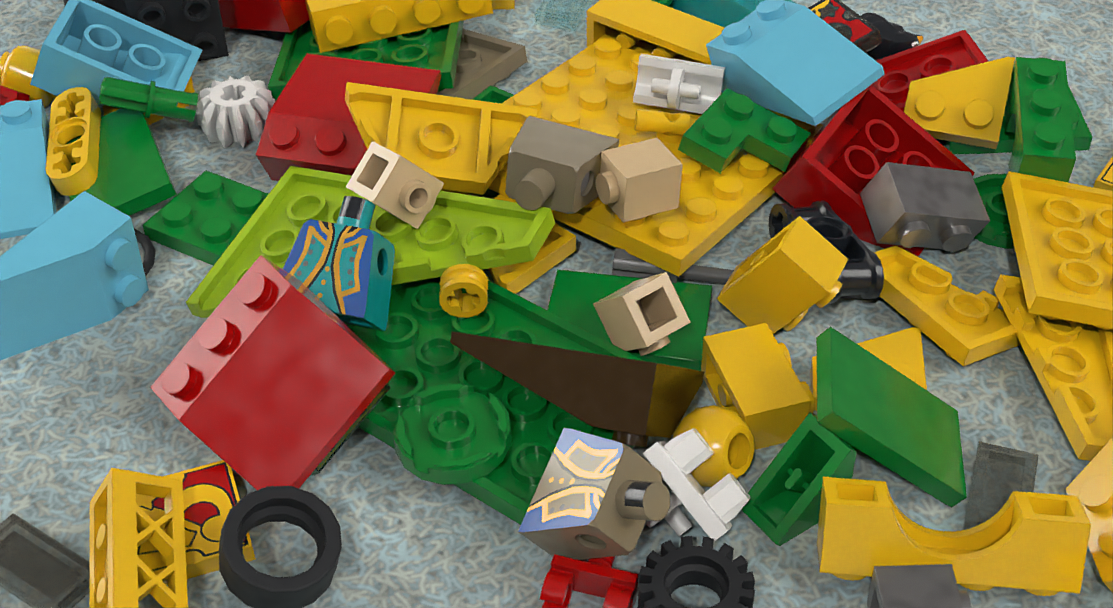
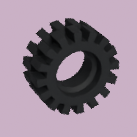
(695, 567)

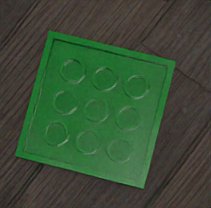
(427, 48)

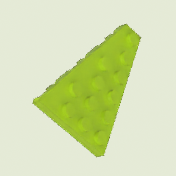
(452, 233)

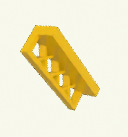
(114, 542)

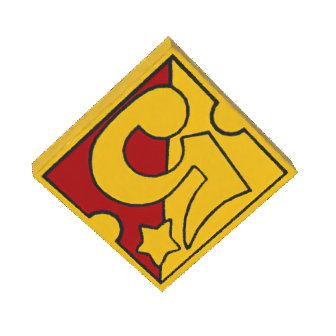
(207, 499)

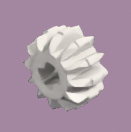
(234, 110)

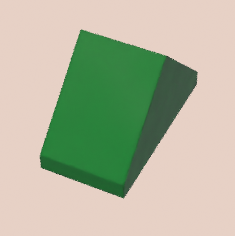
(789, 490)

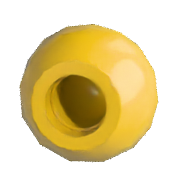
(727, 437)

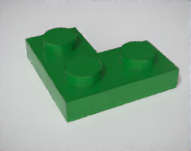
(738, 124)

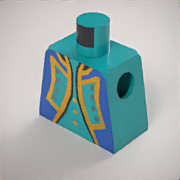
(346, 264)

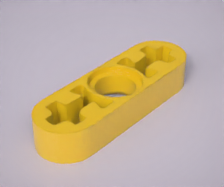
(84, 152)

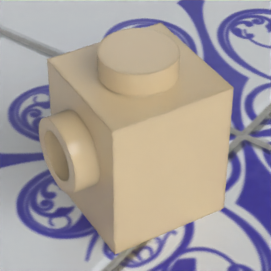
(639, 179)
(395, 184)
(642, 314)

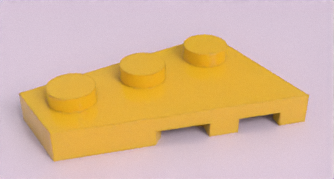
(958, 321)

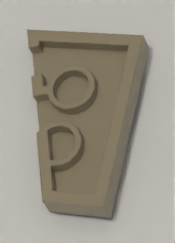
(483, 63)

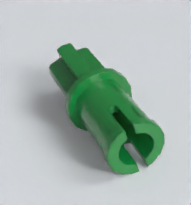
(147, 98)

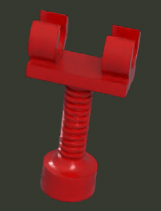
(591, 578)

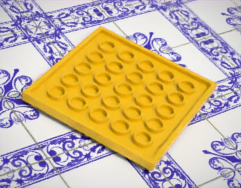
(597, 95)

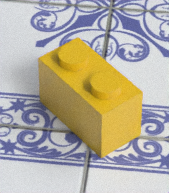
(784, 278)
(757, 381)

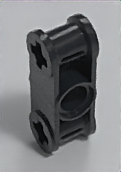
(863, 270)

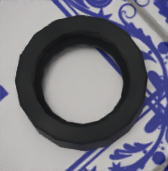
(279, 505)

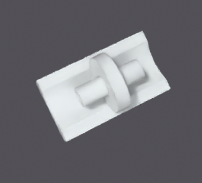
(677, 83)
(709, 508)

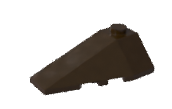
(601, 390)

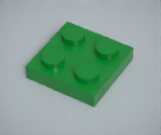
(204, 216)

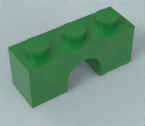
(1041, 119)

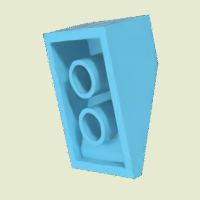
(102, 43)
(792, 62)
(25, 188)
(68, 275)

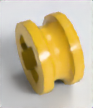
(463, 304)

